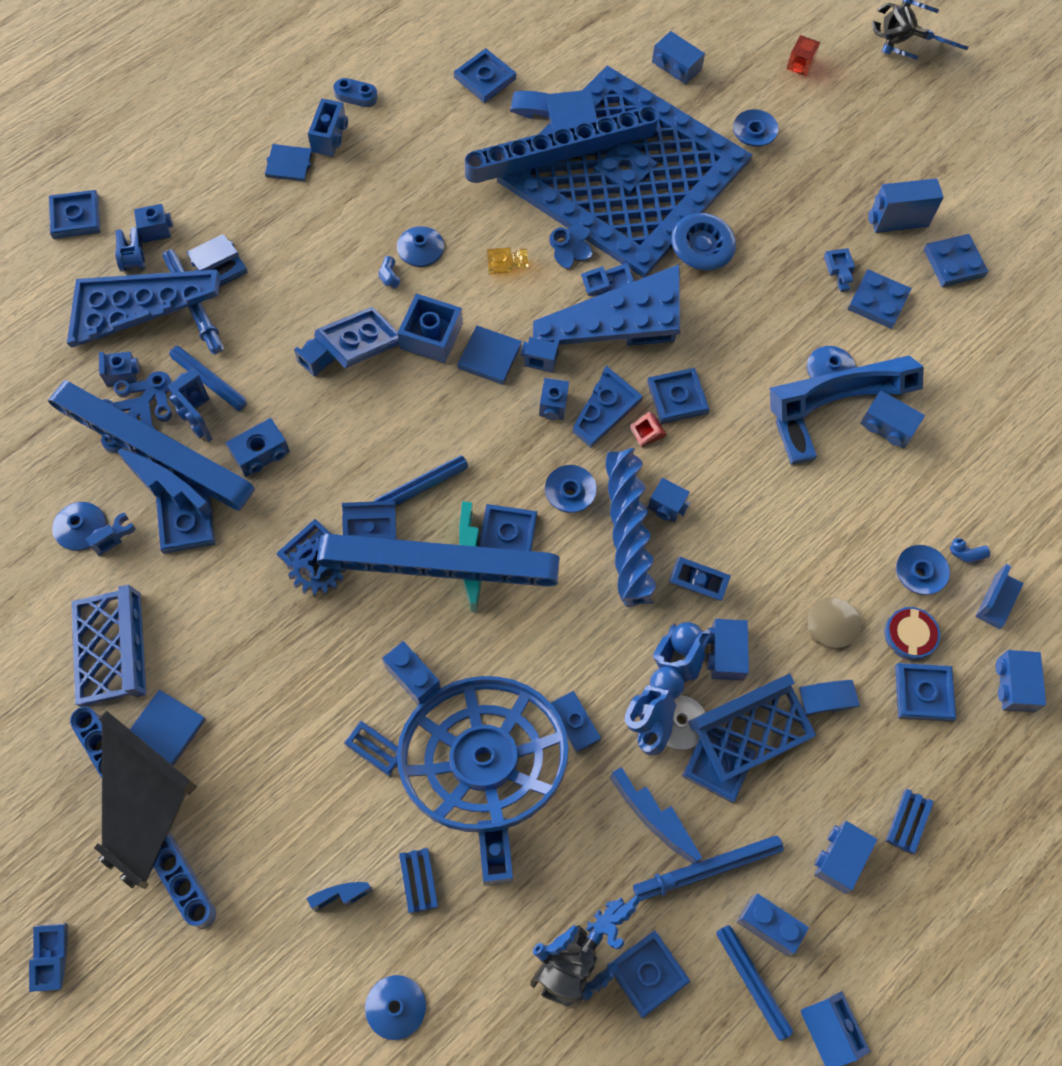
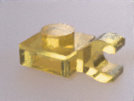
(502, 260)

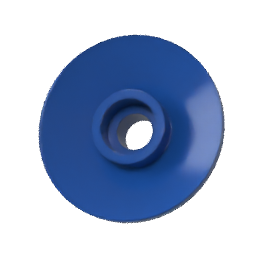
(755, 127)
(421, 253)
(819, 361)
(570, 478)
(73, 536)
(927, 560)
(412, 1007)

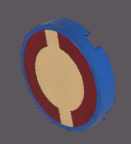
(912, 633)

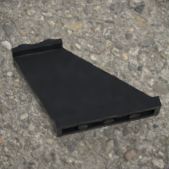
(138, 802)

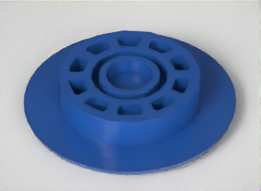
(701, 247)

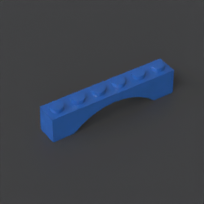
(802, 397)

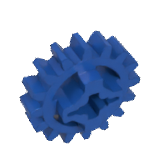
(305, 567)

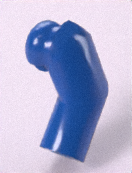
(386, 274)
(967, 554)

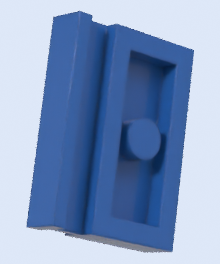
(369, 519)

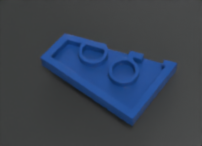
(606, 407)

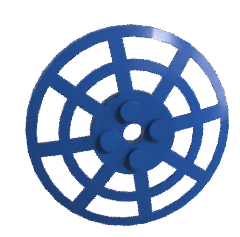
(478, 740)

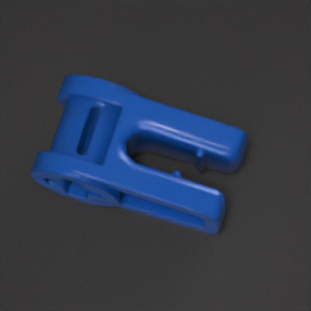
(130, 255)

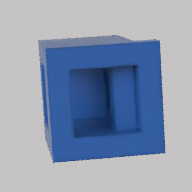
(540, 353)
(313, 356)
(118, 367)

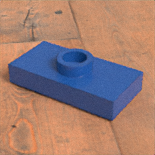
(577, 723)

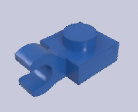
(841, 264)
(108, 537)

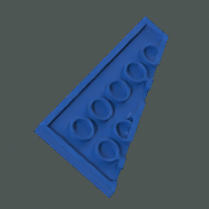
(120, 302)

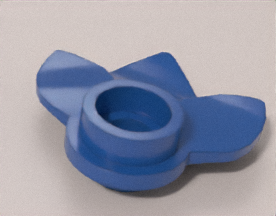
(574, 246)

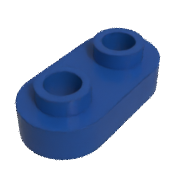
(355, 92)

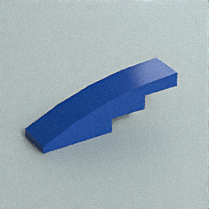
(160, 479)
(662, 823)

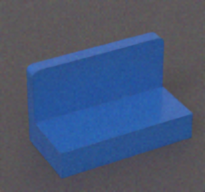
(999, 598)
(835, 1031)

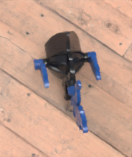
(902, 25)
(572, 957)

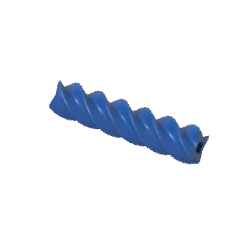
(629, 533)

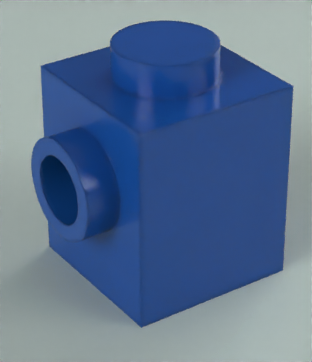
(153, 223)
(553, 399)
(669, 500)

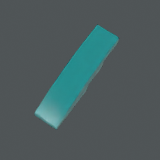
(469, 537)

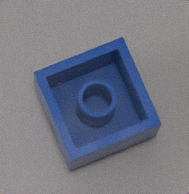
(430, 328)

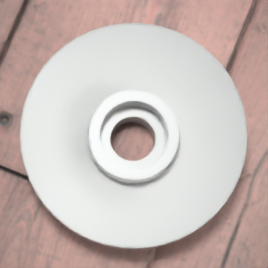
(682, 735)

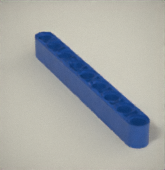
(560, 144)
(152, 444)
(438, 560)
(182, 871)

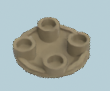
(834, 623)

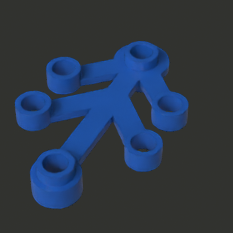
(140, 406)

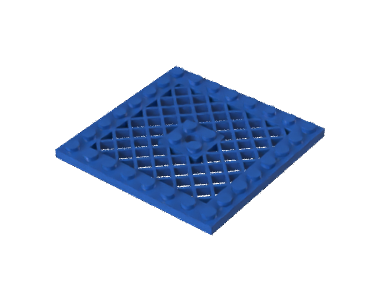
(646, 251)

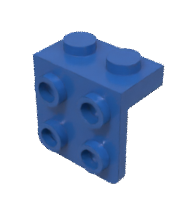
(188, 395)

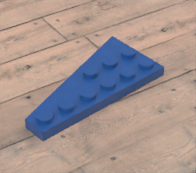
(631, 311)

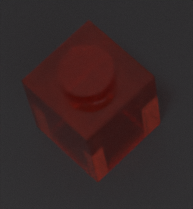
(803, 55)

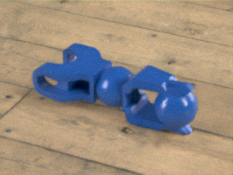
(666, 684)

